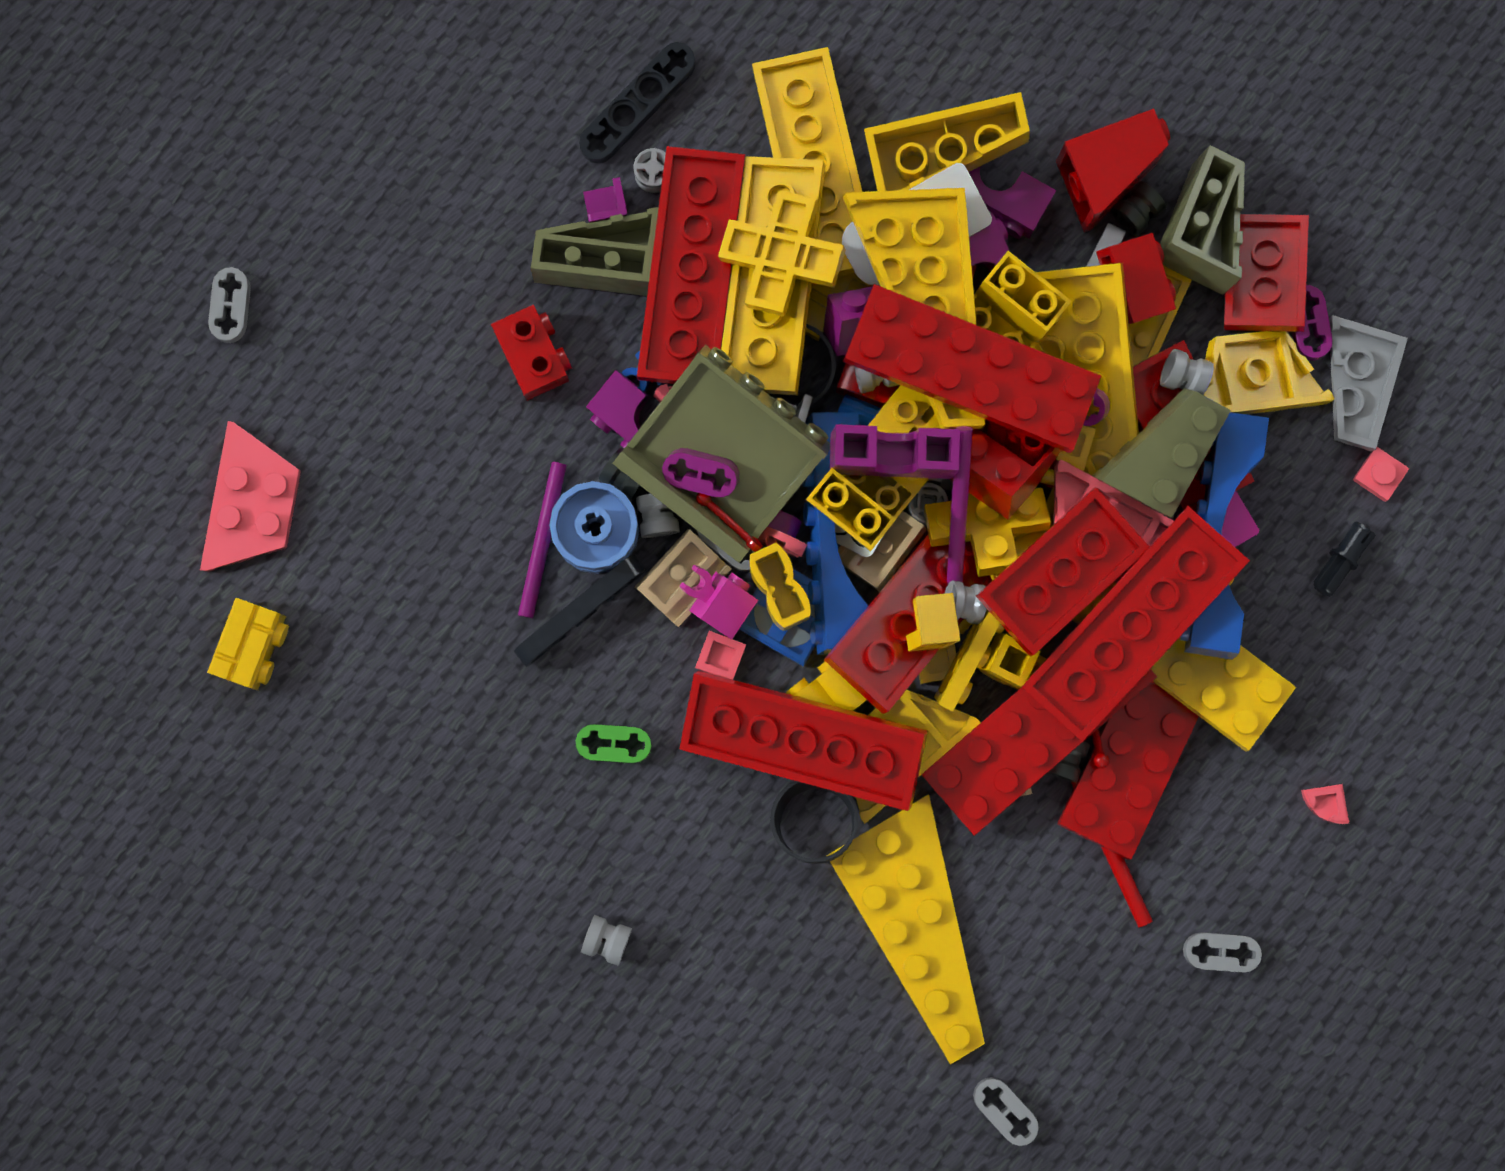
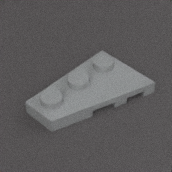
(1362, 380)

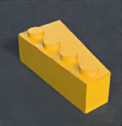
(924, 145)

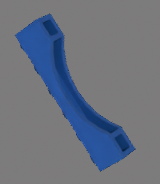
(1232, 456)
(831, 591)

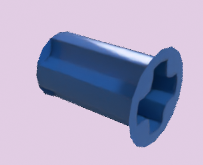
(866, 410)

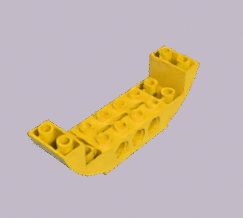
(1009, 303)

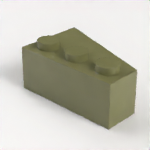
(1205, 223)
(598, 254)
(1167, 452)

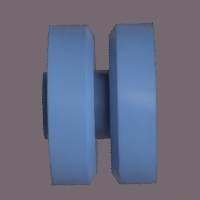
(592, 504)

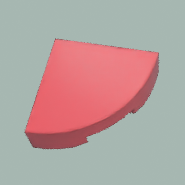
(792, 547)
(1327, 803)

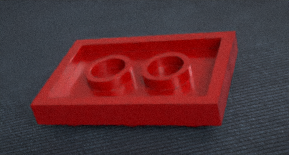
(1273, 275)

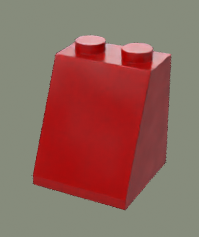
(1110, 162)

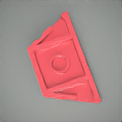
(1073, 484)
(250, 502)

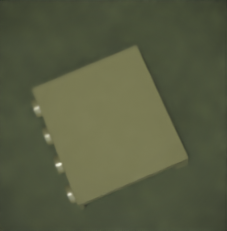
(730, 417)

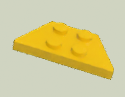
(1261, 374)
(943, 728)

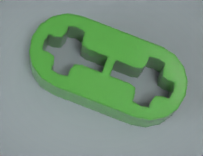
(613, 733)

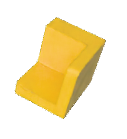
(935, 623)

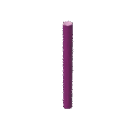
(959, 508)
(541, 541)

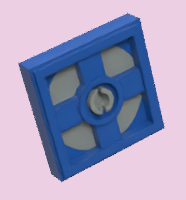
(792, 643)

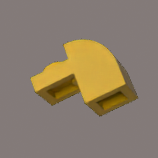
(1010, 663)

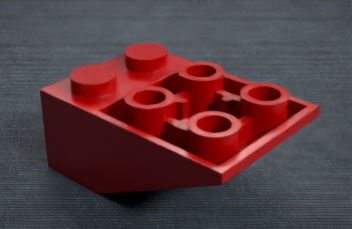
(1006, 467)

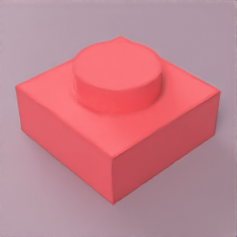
(1380, 474)
(720, 655)

